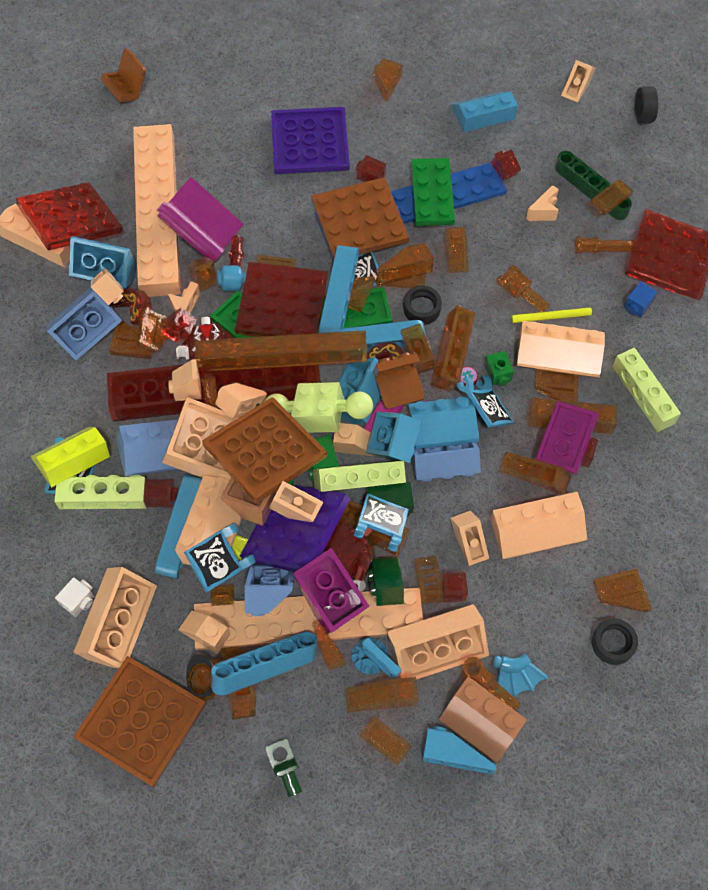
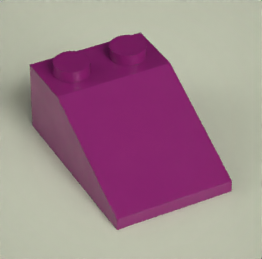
(330, 591)

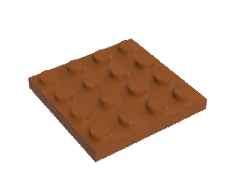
(360, 217)
(264, 449)
(140, 721)

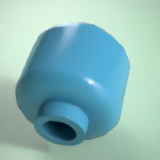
(231, 278)

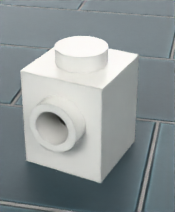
(76, 596)

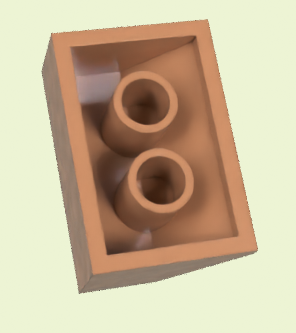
(244, 506)
(482, 719)

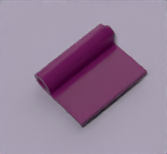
(200, 219)

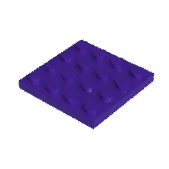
(310, 140)
(292, 542)

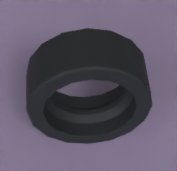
(646, 104)
(426, 292)
(606, 656)

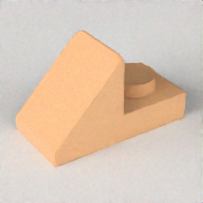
(544, 207)
(187, 300)

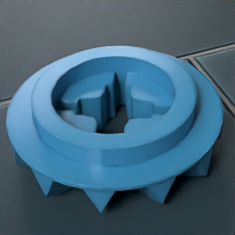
(366, 665)

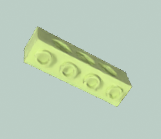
(646, 389)
(359, 476)
(111, 499)

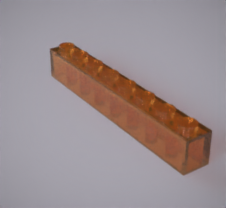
(281, 350)

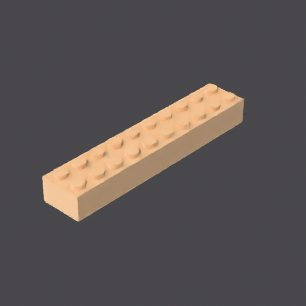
(154, 183)

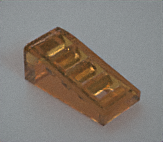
(432, 593)
(330, 653)

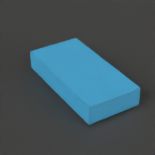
(380, 659)

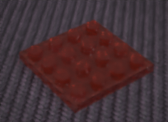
(68, 213)
(670, 255)
(280, 300)

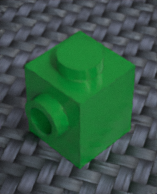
(499, 368)

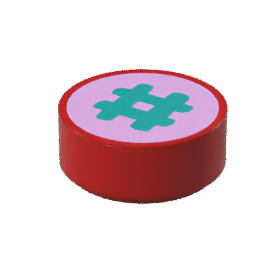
(469, 372)

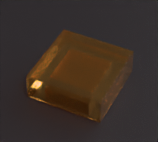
(222, 595)

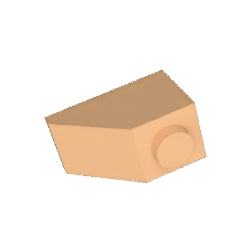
(578, 81)
(107, 287)
(186, 382)
(239, 399)
(351, 439)
(295, 503)
(470, 537)
(205, 631)

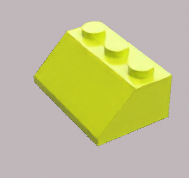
(71, 455)

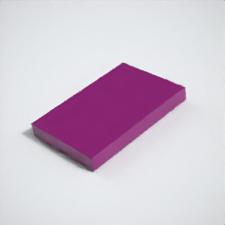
(567, 436)

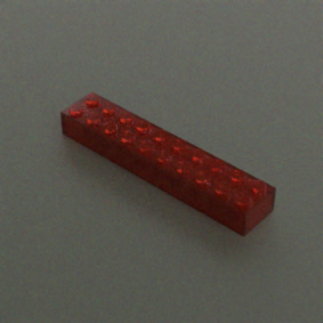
(147, 394)

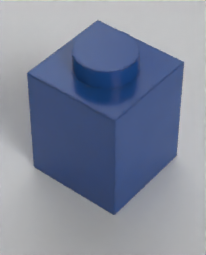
(640, 299)

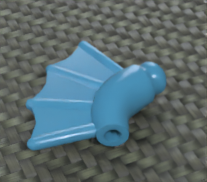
(517, 674)

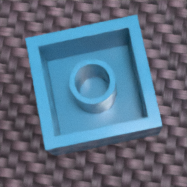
(393, 436)

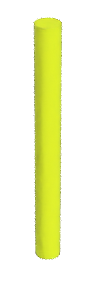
(551, 315)

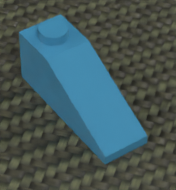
(449, 750)

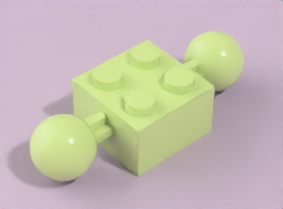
(320, 406)

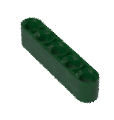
(588, 181)

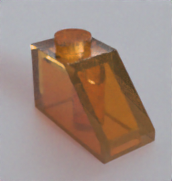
(387, 76)
(456, 249)
(203, 273)
(416, 342)

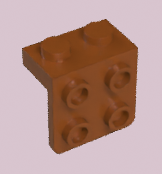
(128, 81)
(398, 380)

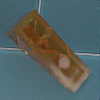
(408, 263)
(536, 472)
(383, 695)
(243, 701)

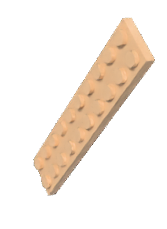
(295, 616)

